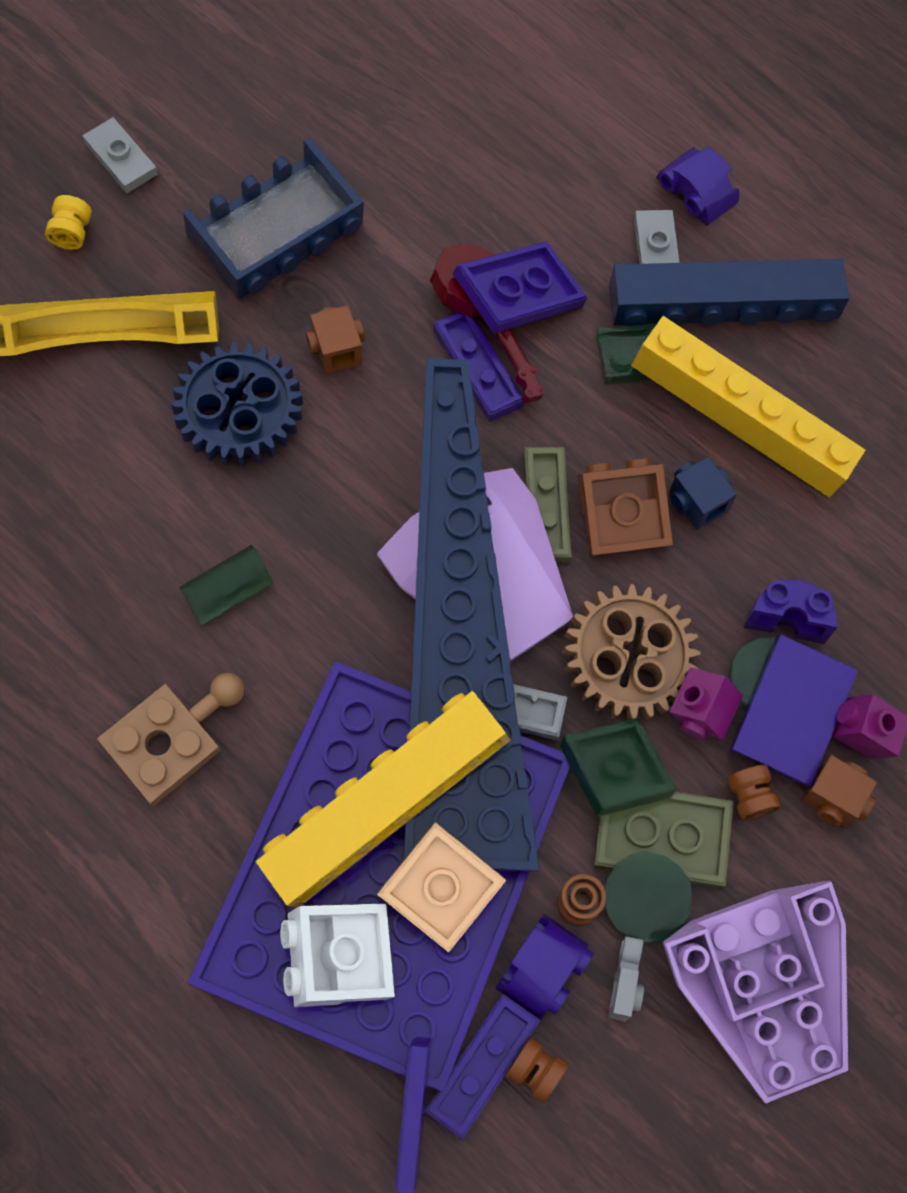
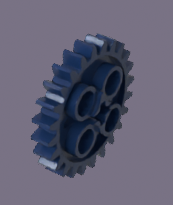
(269, 415)

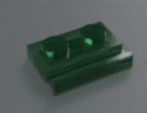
(618, 350)

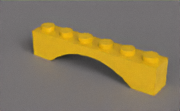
(159, 318)

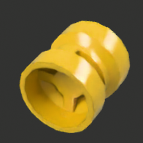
(68, 222)

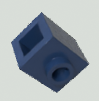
(701, 492)

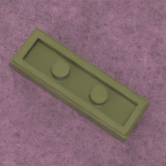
(548, 484)

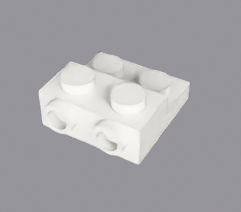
(337, 954)

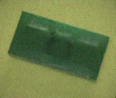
(226, 584)

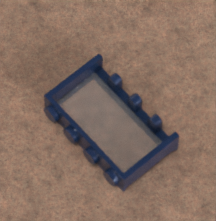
(277, 221)

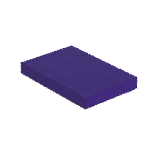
(519, 286)
(793, 710)

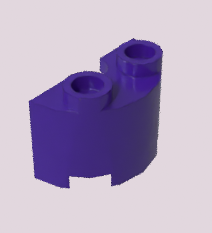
(702, 182)
(795, 604)
(543, 967)

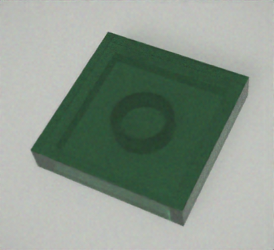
(617, 767)

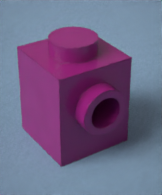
(705, 704)
(871, 727)

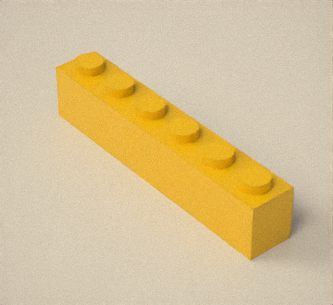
(747, 407)
(382, 800)

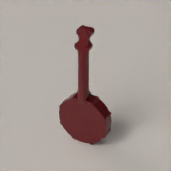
(454, 297)

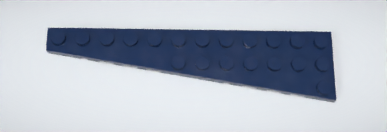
(463, 630)

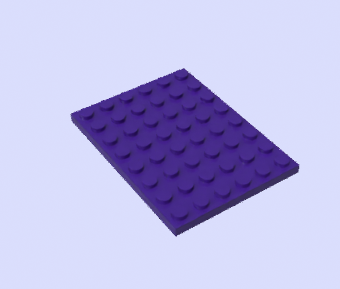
(433, 989)

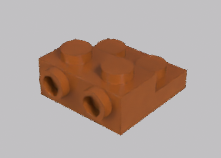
(625, 507)

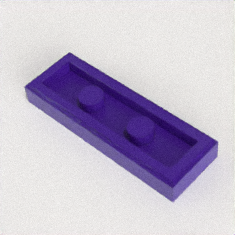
(489, 378)
(482, 1066)
(413, 1115)

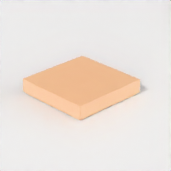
(441, 886)

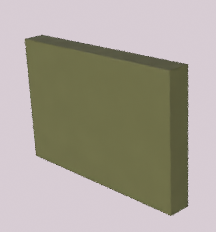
(683, 828)

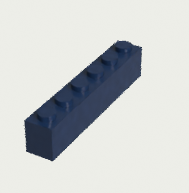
(728, 291)

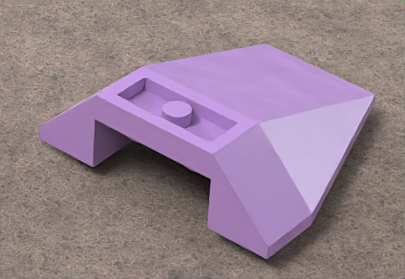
(526, 567)
(771, 985)

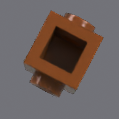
(336, 338)
(841, 792)

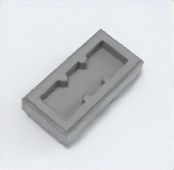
(120, 155)
(656, 236)
(539, 712)

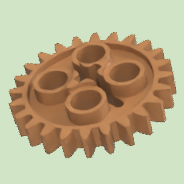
(595, 640)

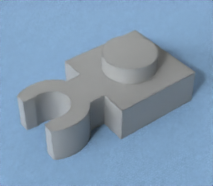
(626, 992)

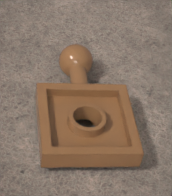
(190, 743)

